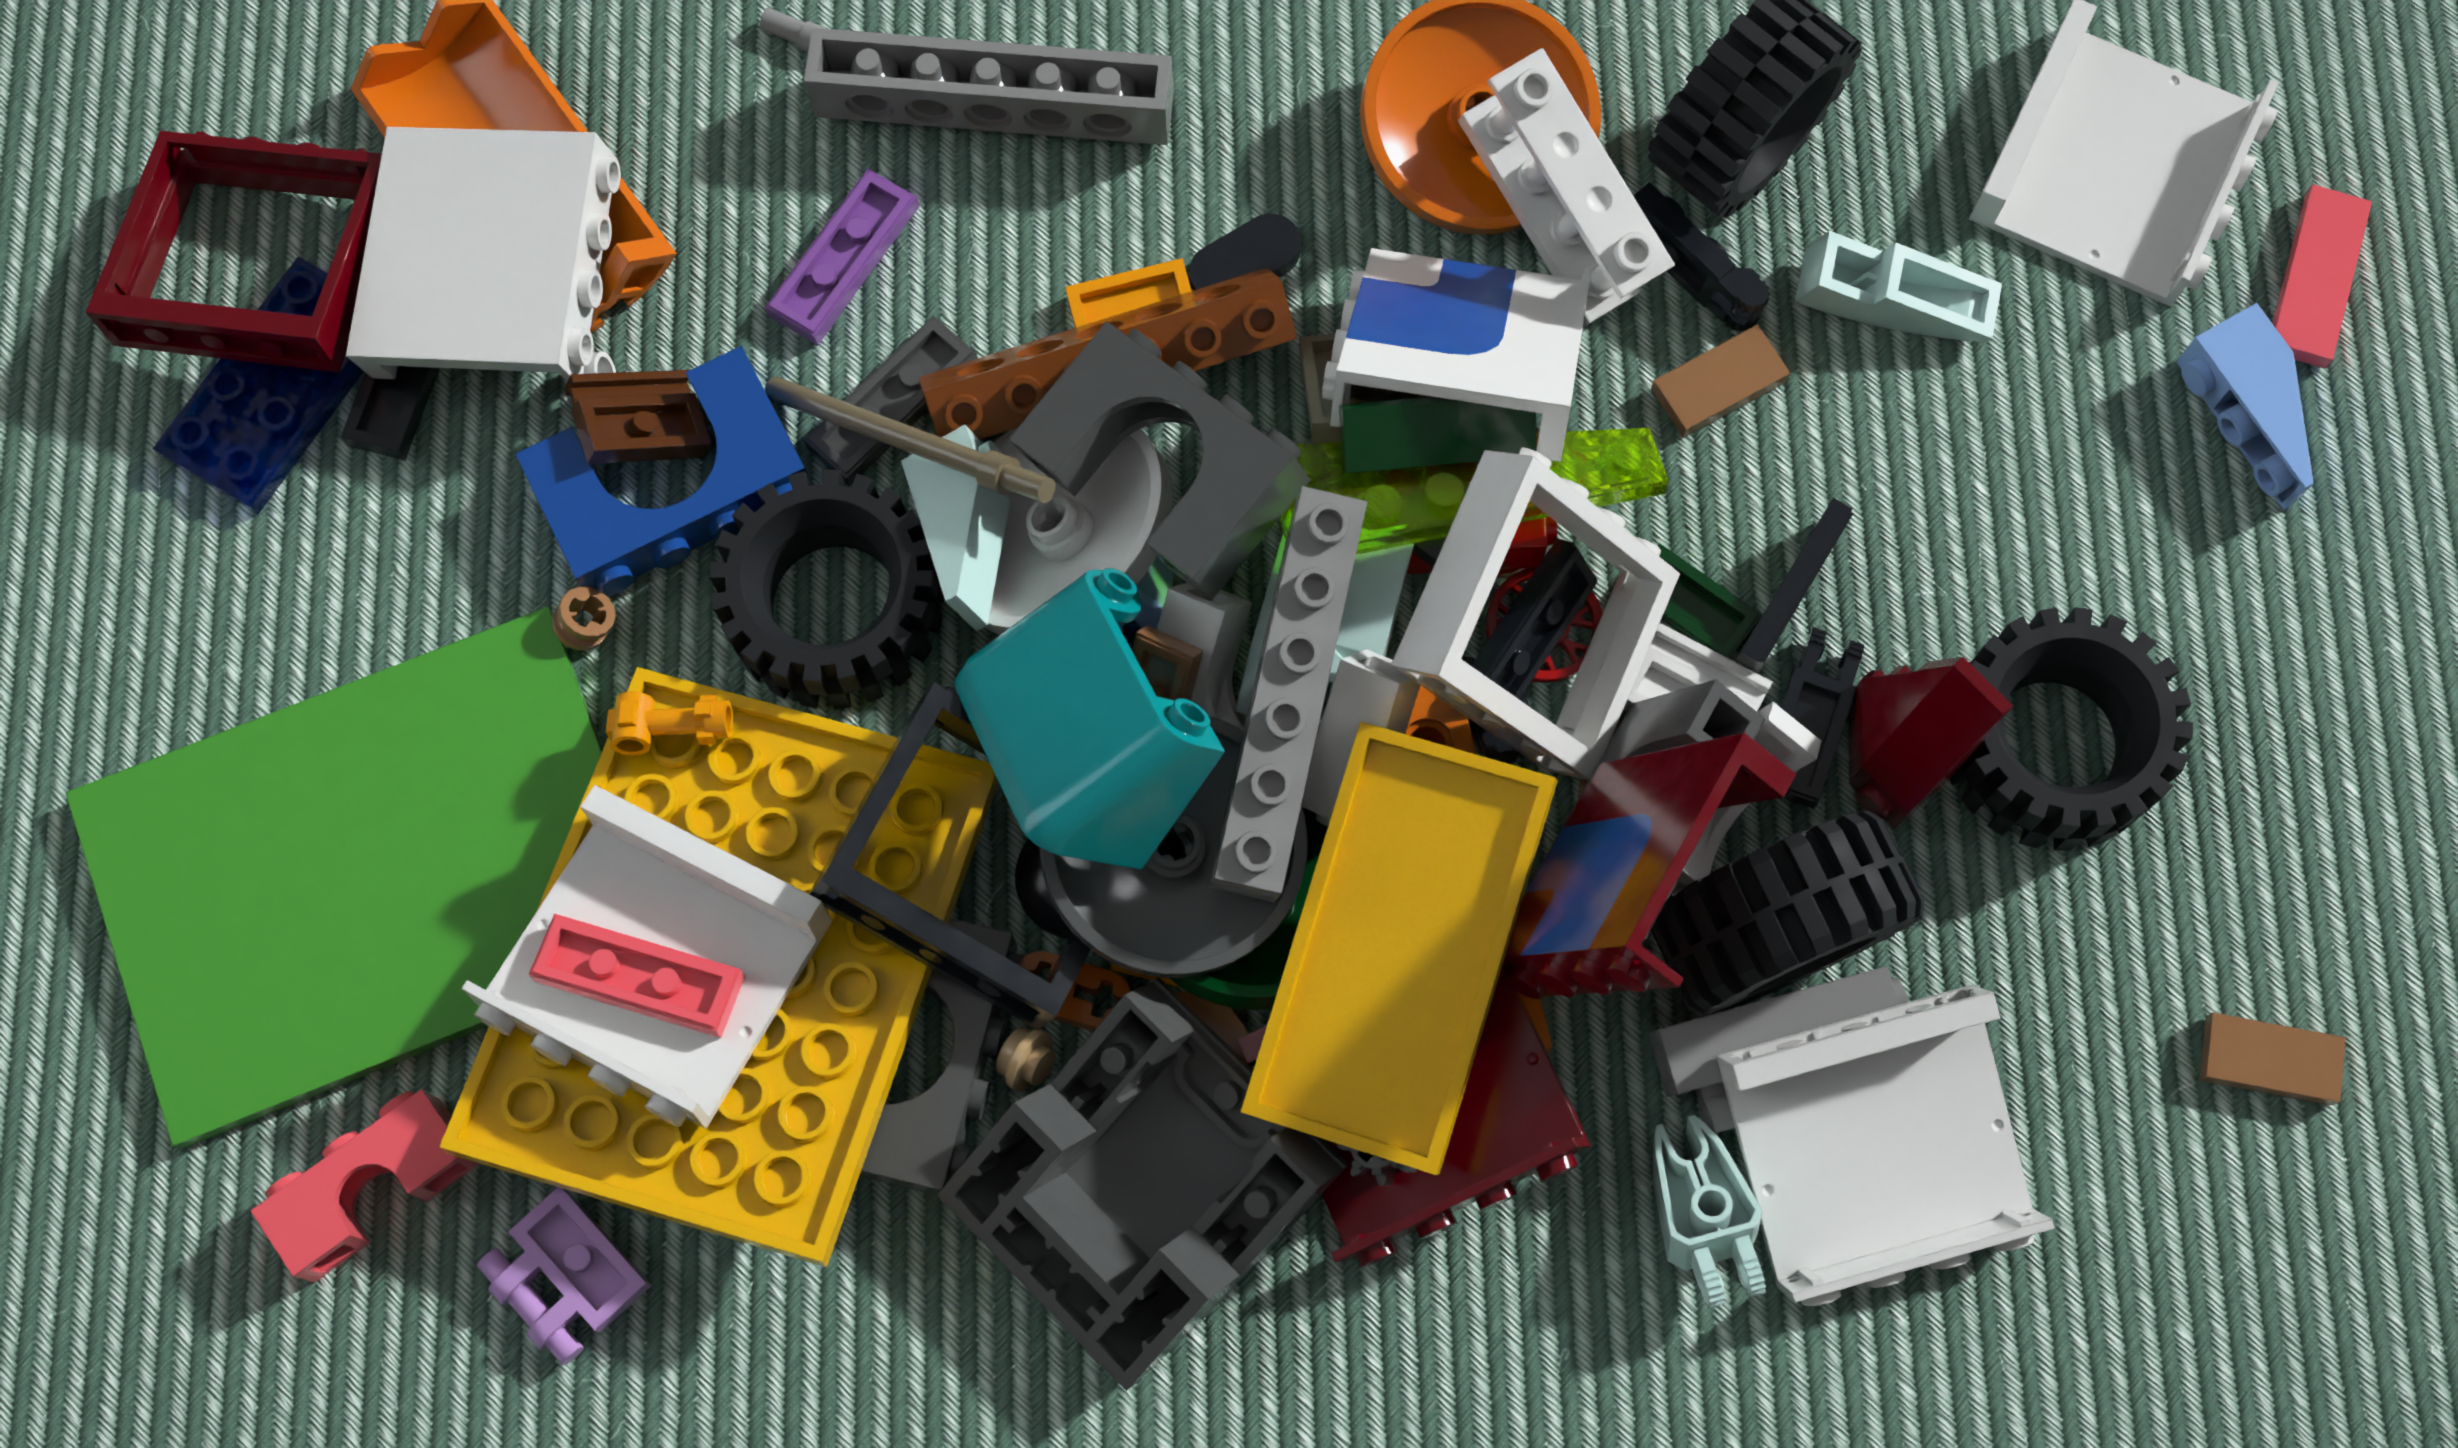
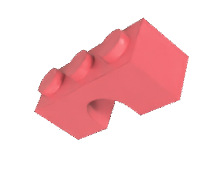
(314, 1212)

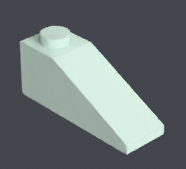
(961, 528)

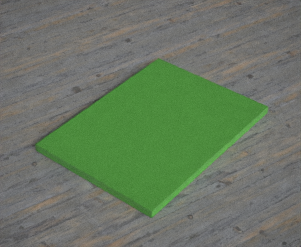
(337, 871)

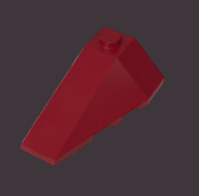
(1916, 732)

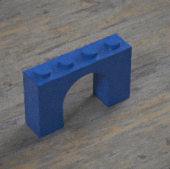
(616, 542)

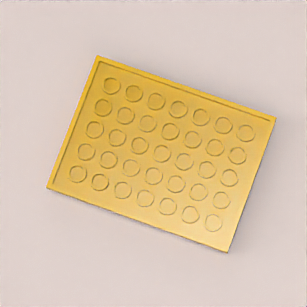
(809, 1099)

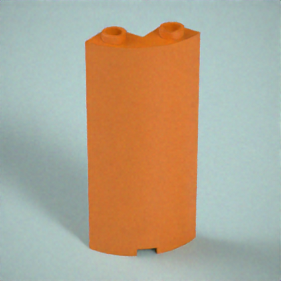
(481, 75)

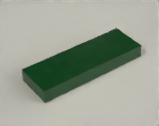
(1428, 433)

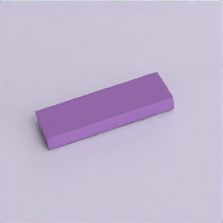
(842, 256)

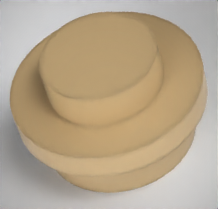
(1026, 1058)

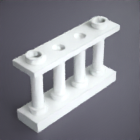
(1564, 185)

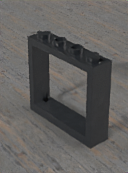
(915, 929)

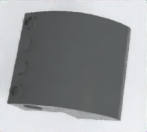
(1138, 1183)

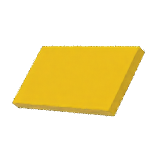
(1399, 947)

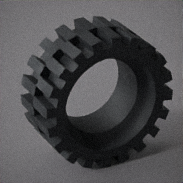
(1753, 102)
(806, 522)
(2127, 690)

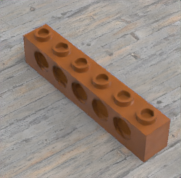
(1190, 328)

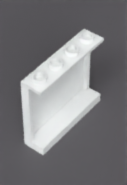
(484, 251)

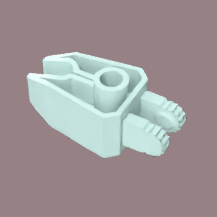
(1706, 1211)

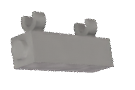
(1689, 1050)

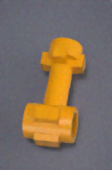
(636, 720)

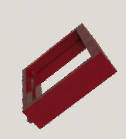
(123, 292)

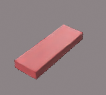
(2320, 273)
(637, 975)

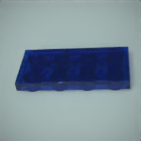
(258, 418)

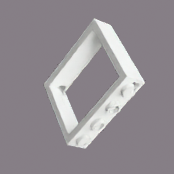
(1462, 583)

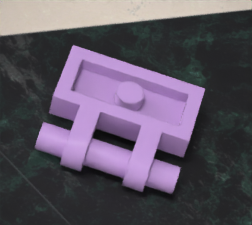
(578, 1260)

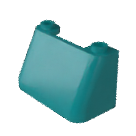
(1078, 731)

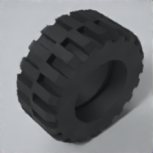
(1787, 912)

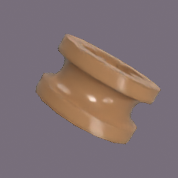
(570, 606)

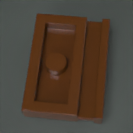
(637, 416)

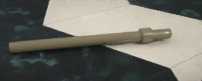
(991, 469)

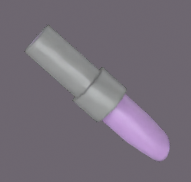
(788, 27)

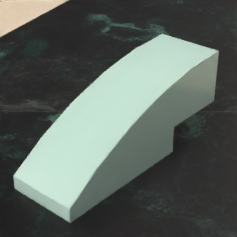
(1897, 289)

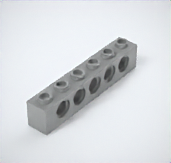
(990, 86)
(1288, 695)

